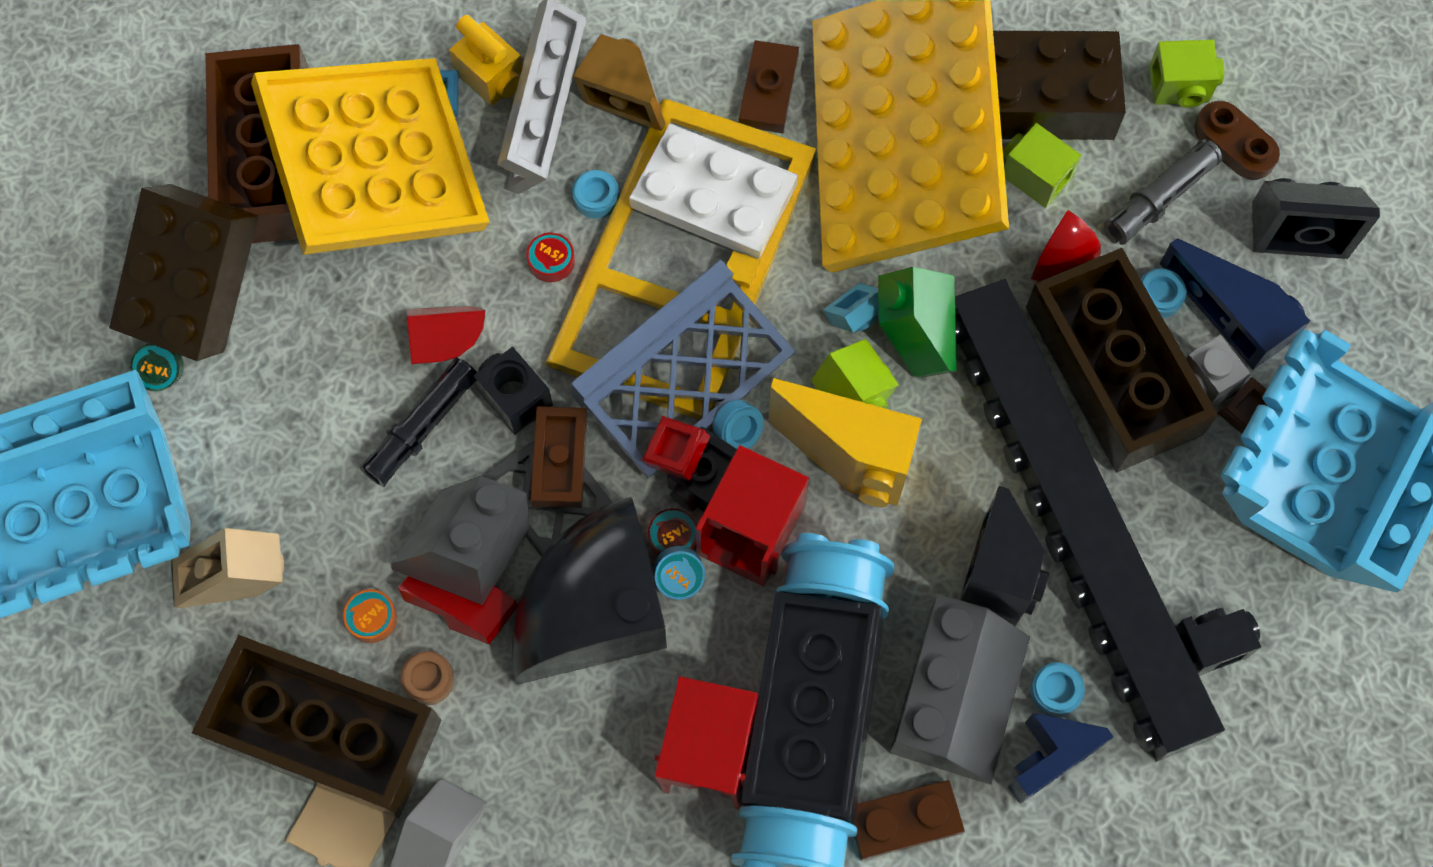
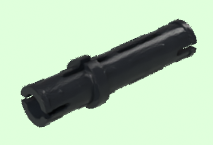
(406, 436)

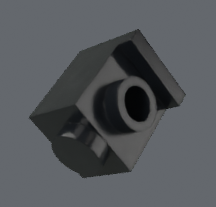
(701, 489)
(1219, 638)

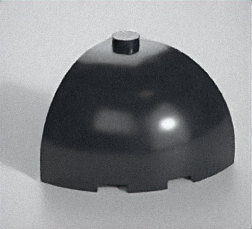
(588, 599)

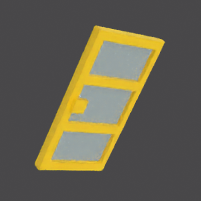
(649, 262)

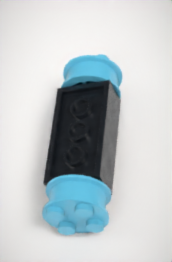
(814, 705)

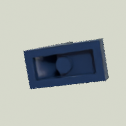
(1066, 746)

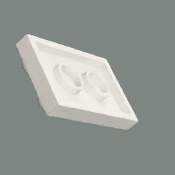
(714, 191)

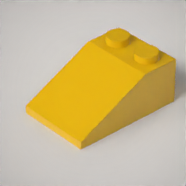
(850, 440)

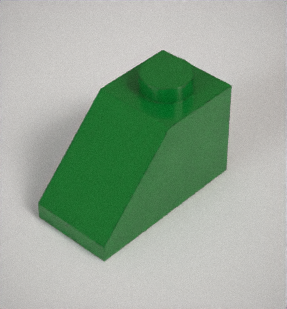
(920, 318)

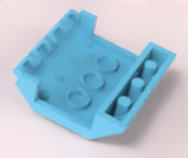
(1336, 468)
(85, 492)

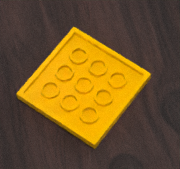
(368, 154)

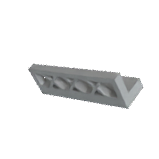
(541, 95)

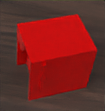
(751, 515)
(707, 738)

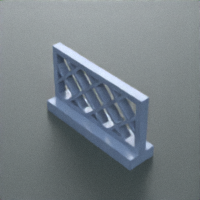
(656, 335)

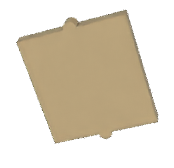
(340, 830)

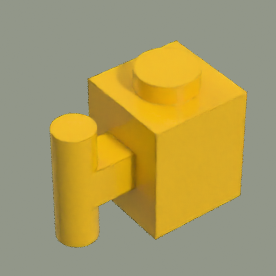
(485, 61)

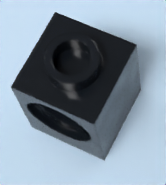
(518, 408)

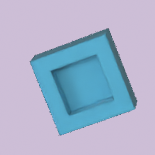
(854, 309)

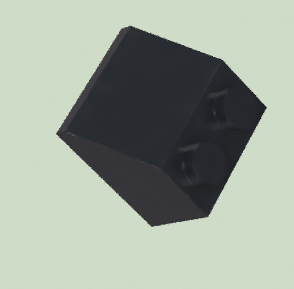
(1311, 218)
(1006, 562)

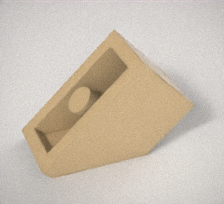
(227, 568)

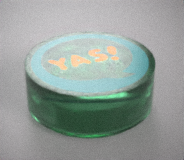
(157, 367)

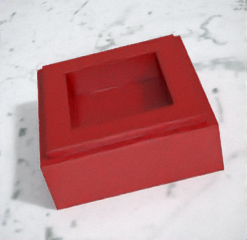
(676, 448)

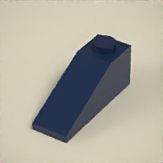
(1241, 305)

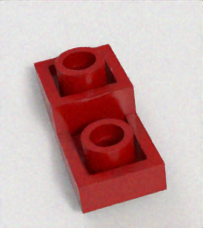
(461, 614)

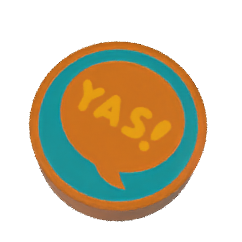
(370, 616)

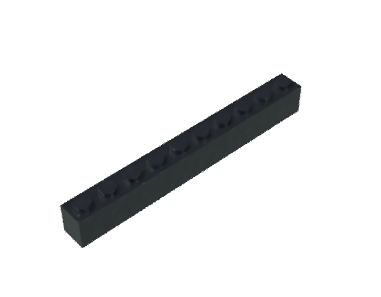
(1083, 525)

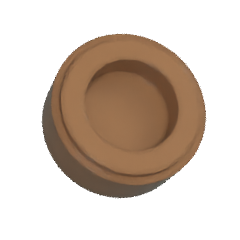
(427, 678)

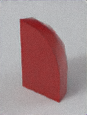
(1068, 247)
(443, 332)

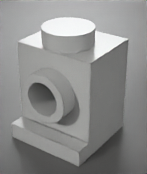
(1218, 370)

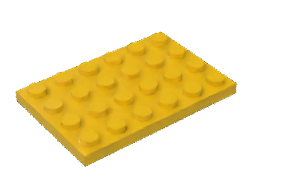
(906, 129)

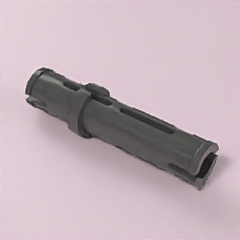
(1149, 202)

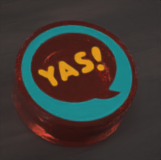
(670, 529)

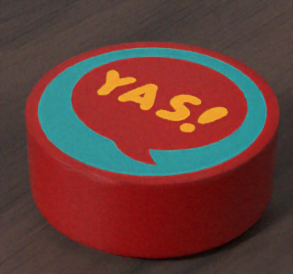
(550, 257)

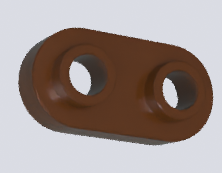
(1237, 139)

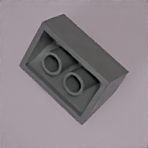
(961, 690)

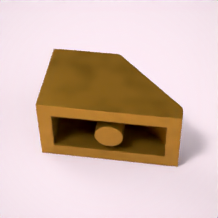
(618, 82)

